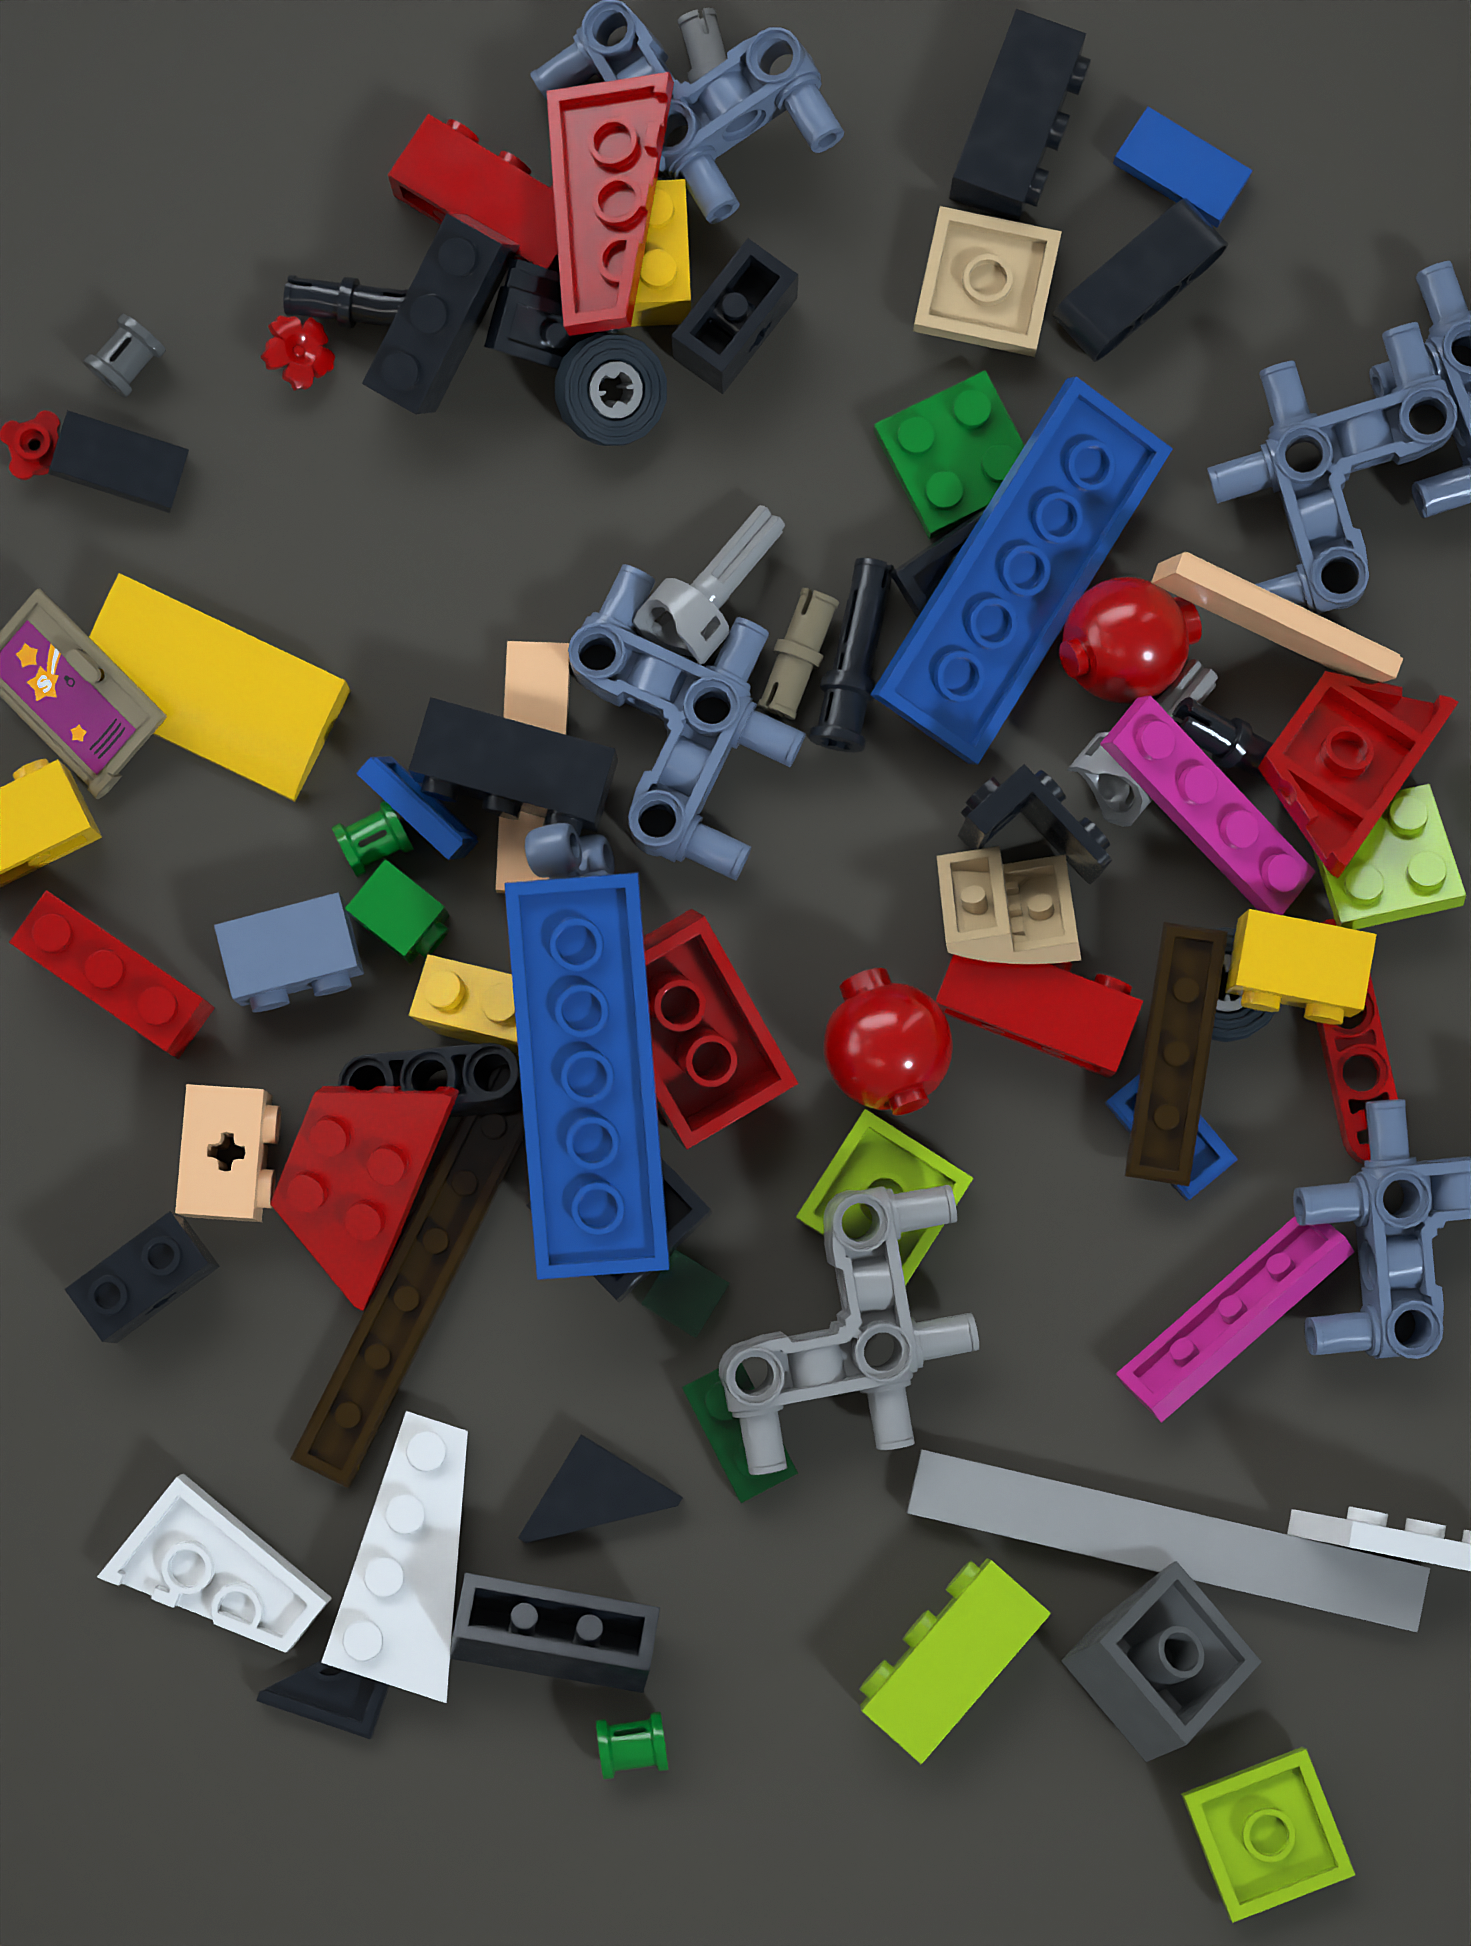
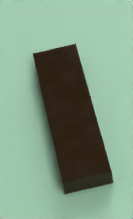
(1176, 1054)

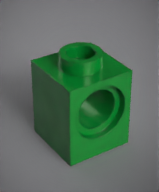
(400, 913)

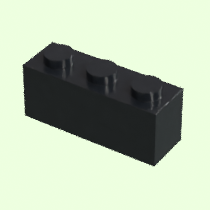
(1020, 117)
(440, 314)
(512, 766)
(554, 1632)

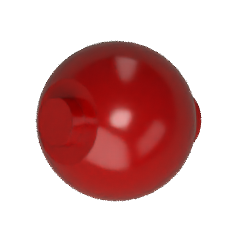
(1128, 639)
(887, 1043)

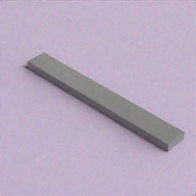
(1158, 1535)

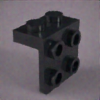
(1040, 802)

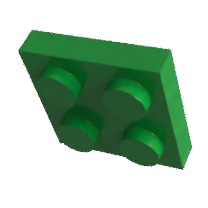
(951, 451)

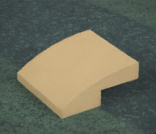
(1009, 909)

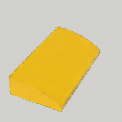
(221, 687)

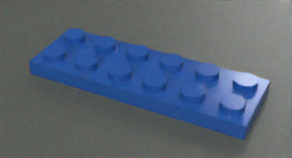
(1021, 571)
(587, 1075)

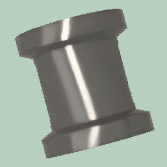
(124, 355)

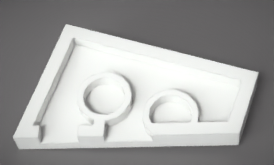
(1368, 1532)
(212, 1564)

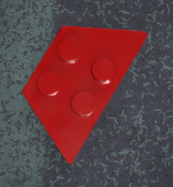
(1348, 759)
(358, 1177)

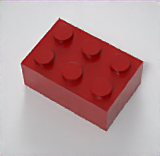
(706, 1033)

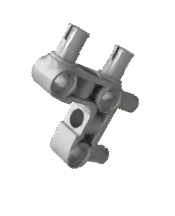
(833, 1358)

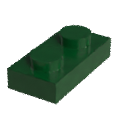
(725, 1434)

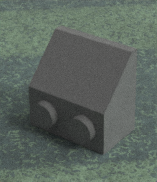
(1162, 1663)

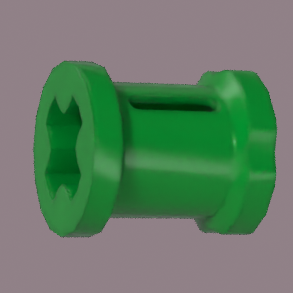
(351, 835)
(631, 1745)

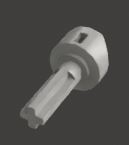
(693, 617)
(1113, 787)

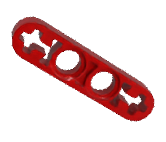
(1338, 1046)

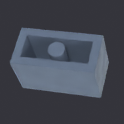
(289, 952)

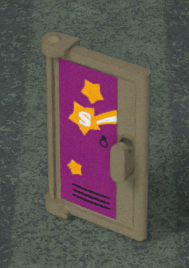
(60, 696)

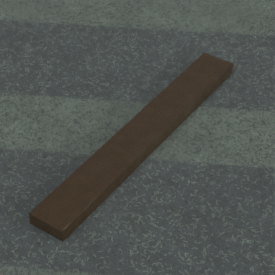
(411, 1291)

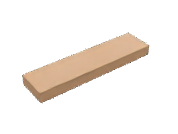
(1276, 619)
(538, 696)

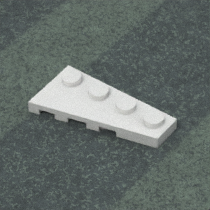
(403, 1582)

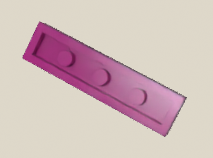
(1207, 806)
(1233, 1315)

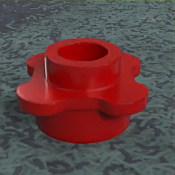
(18, 438)

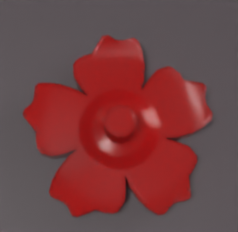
(299, 350)

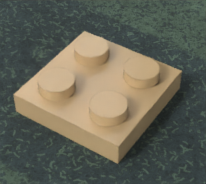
(987, 281)

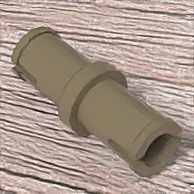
(798, 653)

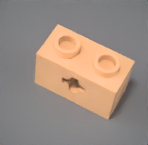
(209, 1123)

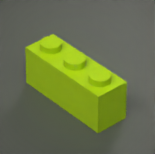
(951, 1658)

